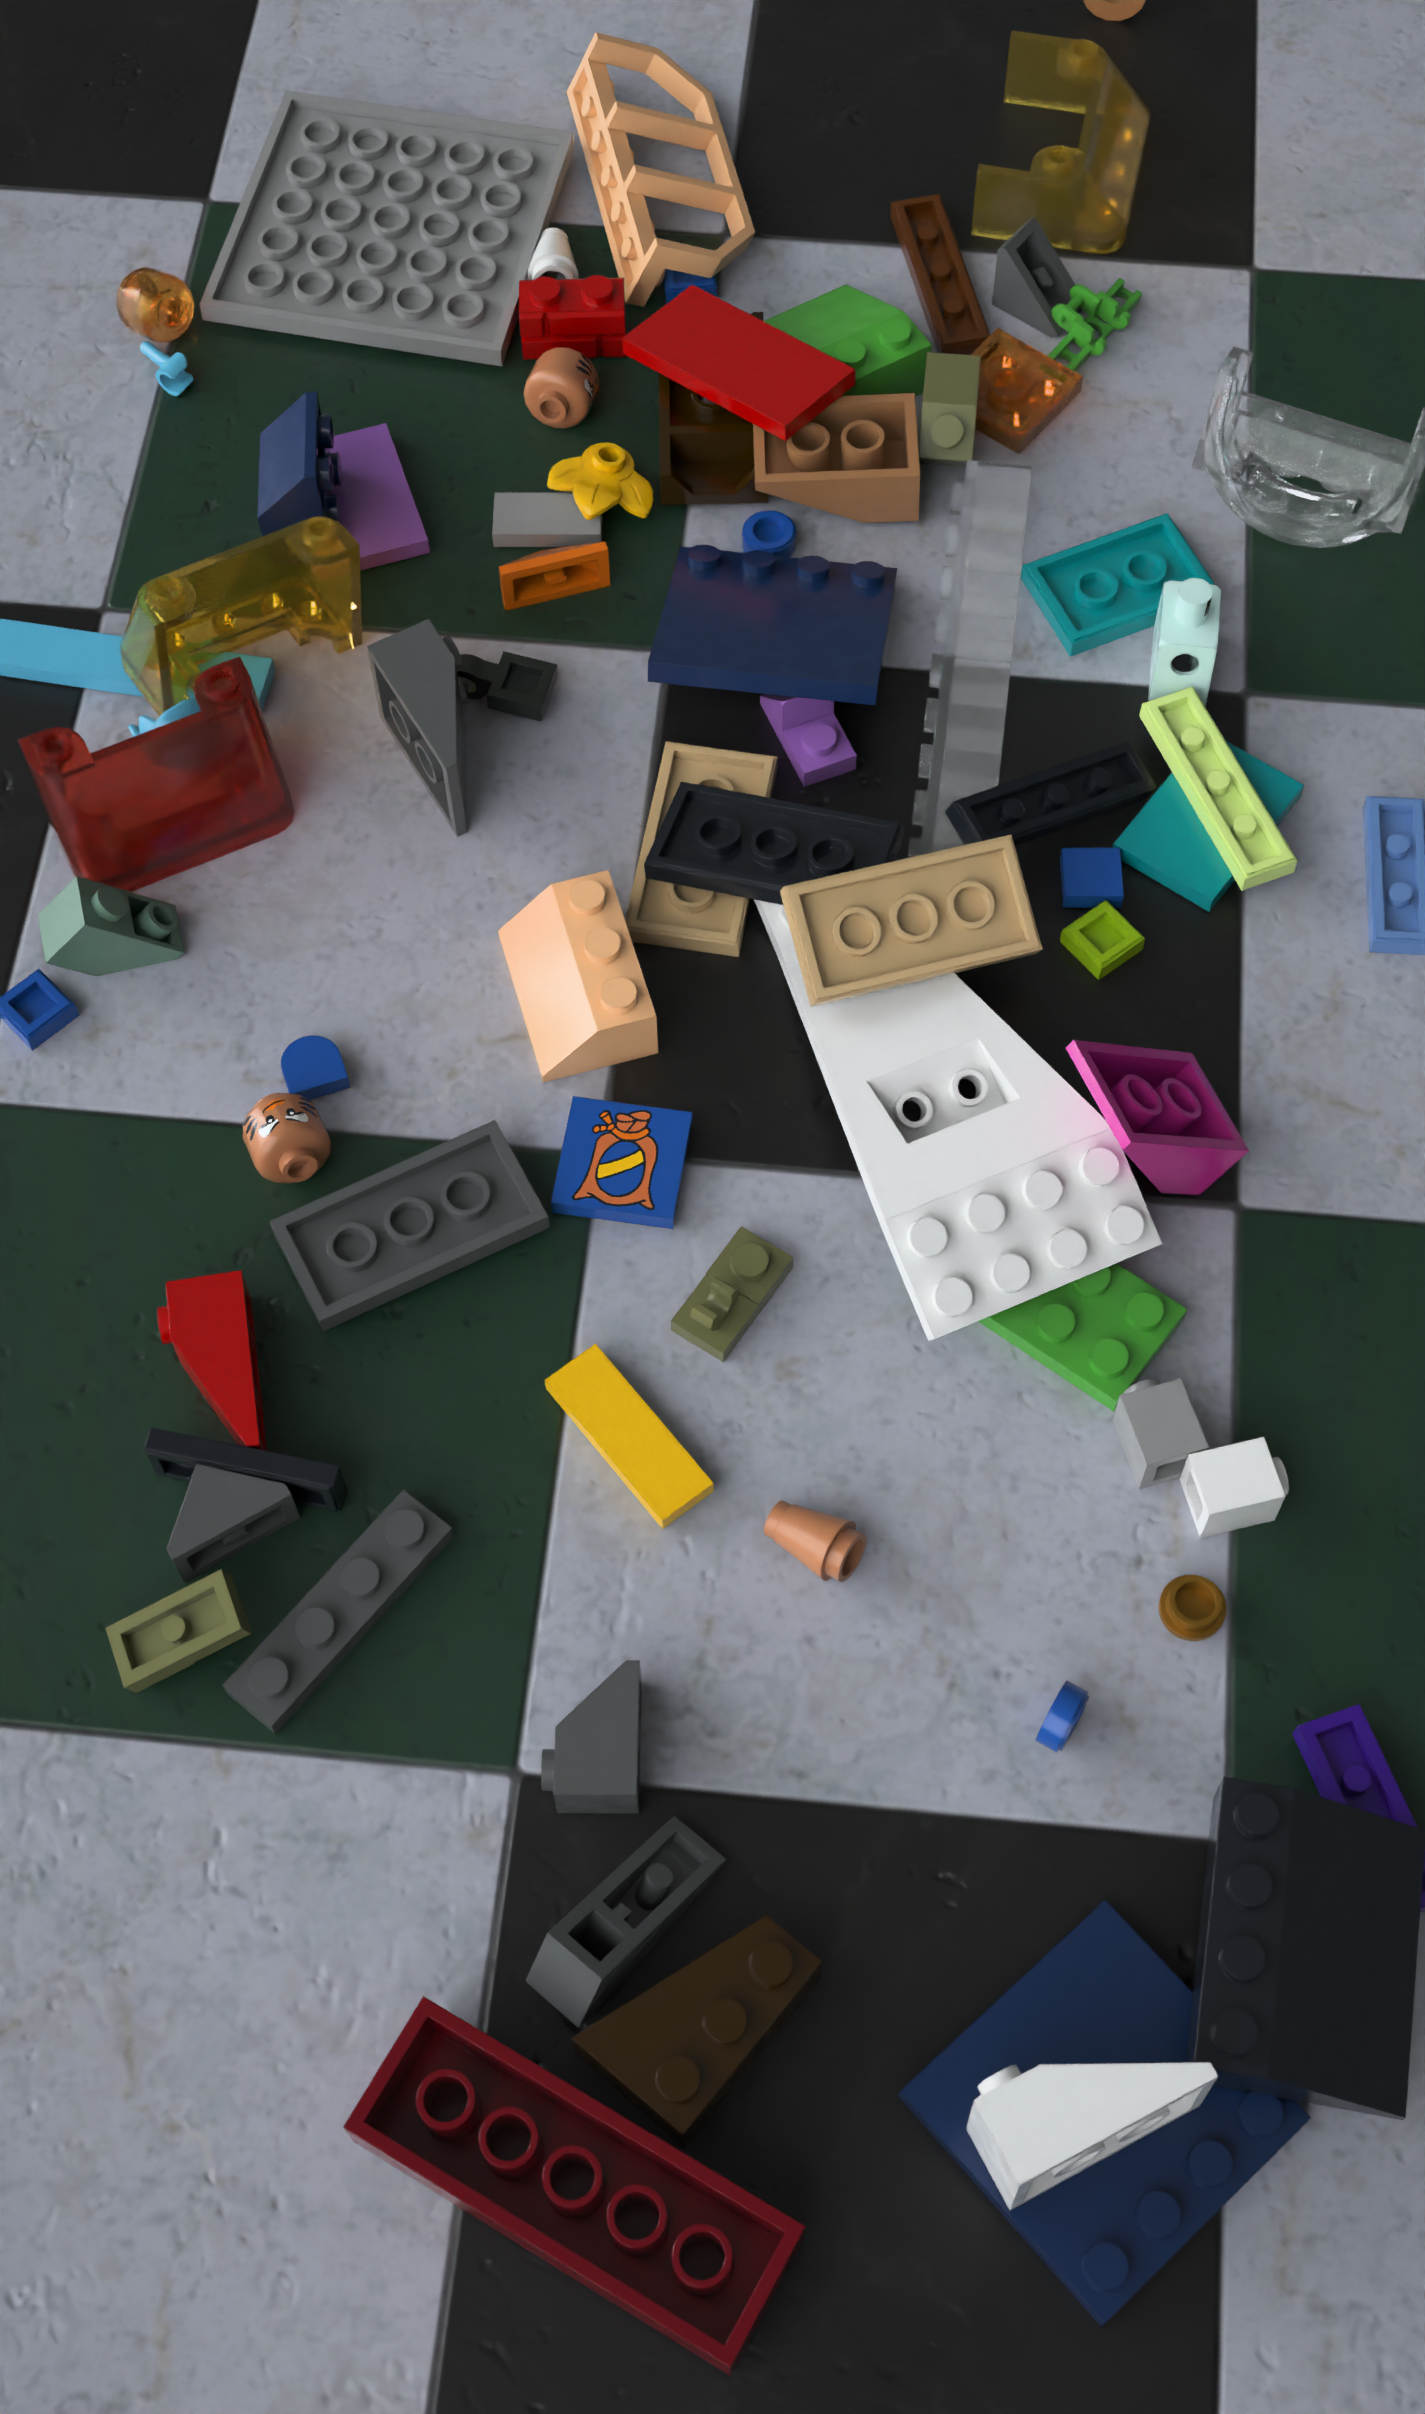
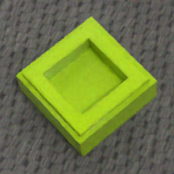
(1102, 939)

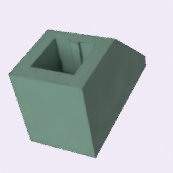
(107, 929)

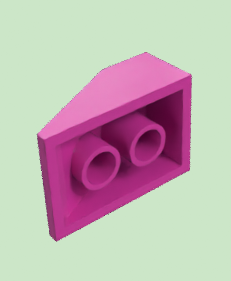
(1161, 1113)

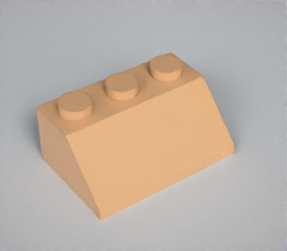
(579, 979)

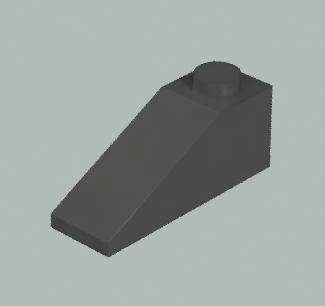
(622, 1921)

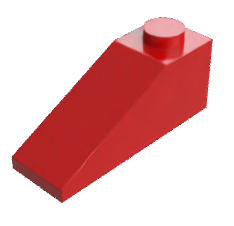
(215, 1341)

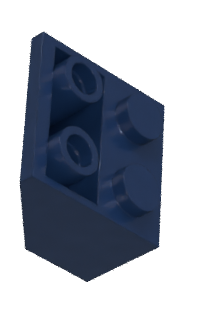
(298, 467)

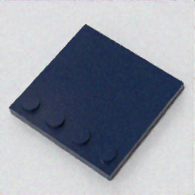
(774, 625)
(1120, 2220)

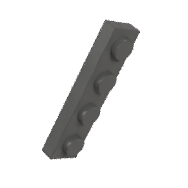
(338, 1611)

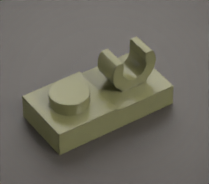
(732, 1294)
(178, 1631)

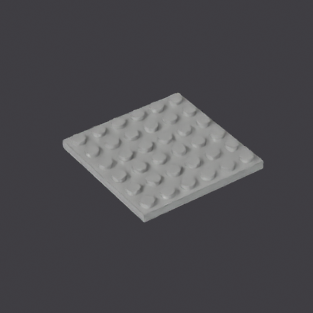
(389, 227)

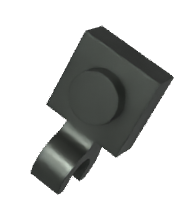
(513, 686)

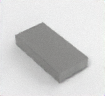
(541, 521)

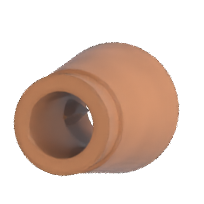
(817, 1539)

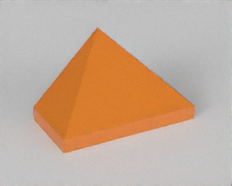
(554, 574)

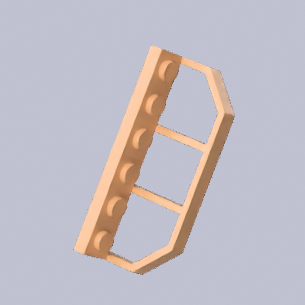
(622, 184)

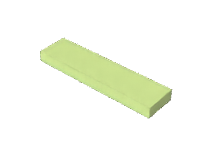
(1218, 788)

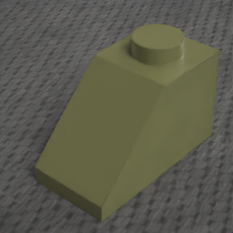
(949, 409)

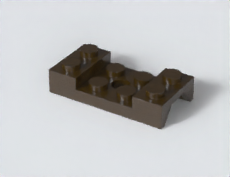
(704, 450)

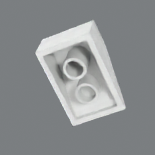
(1071, 2116)

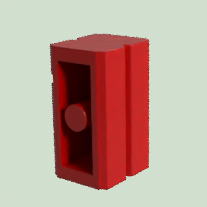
(573, 315)

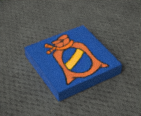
(622, 1162)

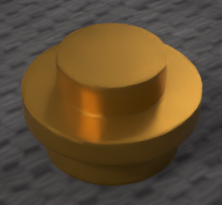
(1192, 1607)

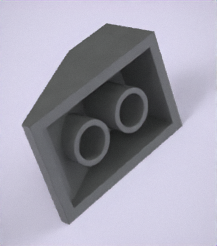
(424, 712)

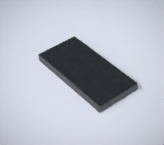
(762, 843)

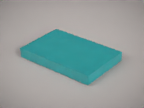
(1110, 582)
(1173, 845)

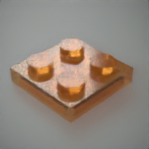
(1020, 390)

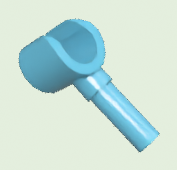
(172, 371)

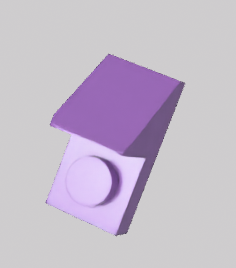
(810, 736)

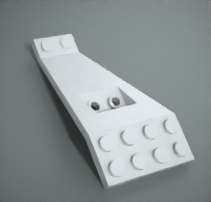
(983, 1191)

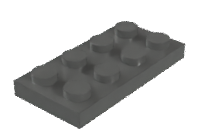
(409, 1225)

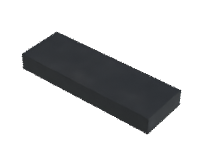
(308, 1480)

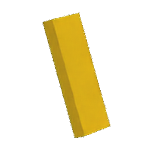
(629, 1436)

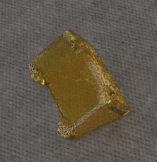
(286, 580)

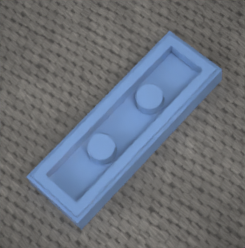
(1395, 874)

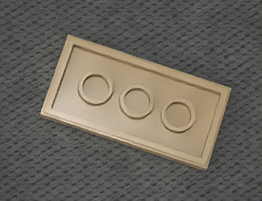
(681, 914)
(910, 920)

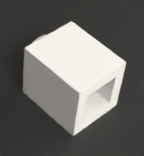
(1234, 1486)

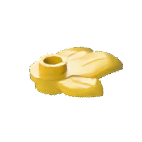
(602, 480)

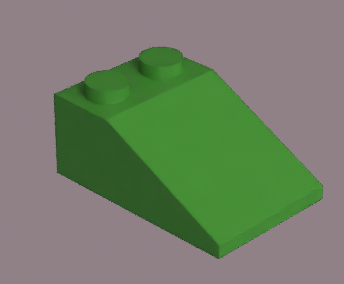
(865, 335)

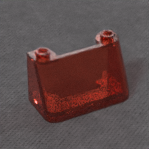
(166, 793)

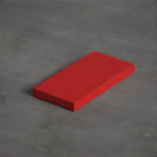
(739, 362)

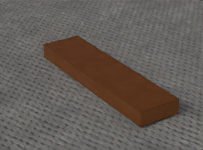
(939, 274)

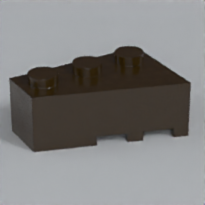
(702, 2027)

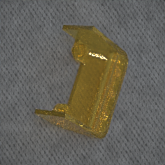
(1079, 192)

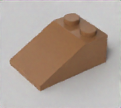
(848, 460)

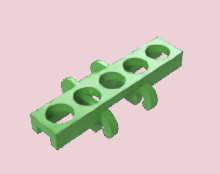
(1083, 331)

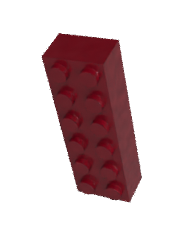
(576, 2184)

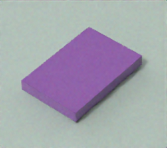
(377, 498)

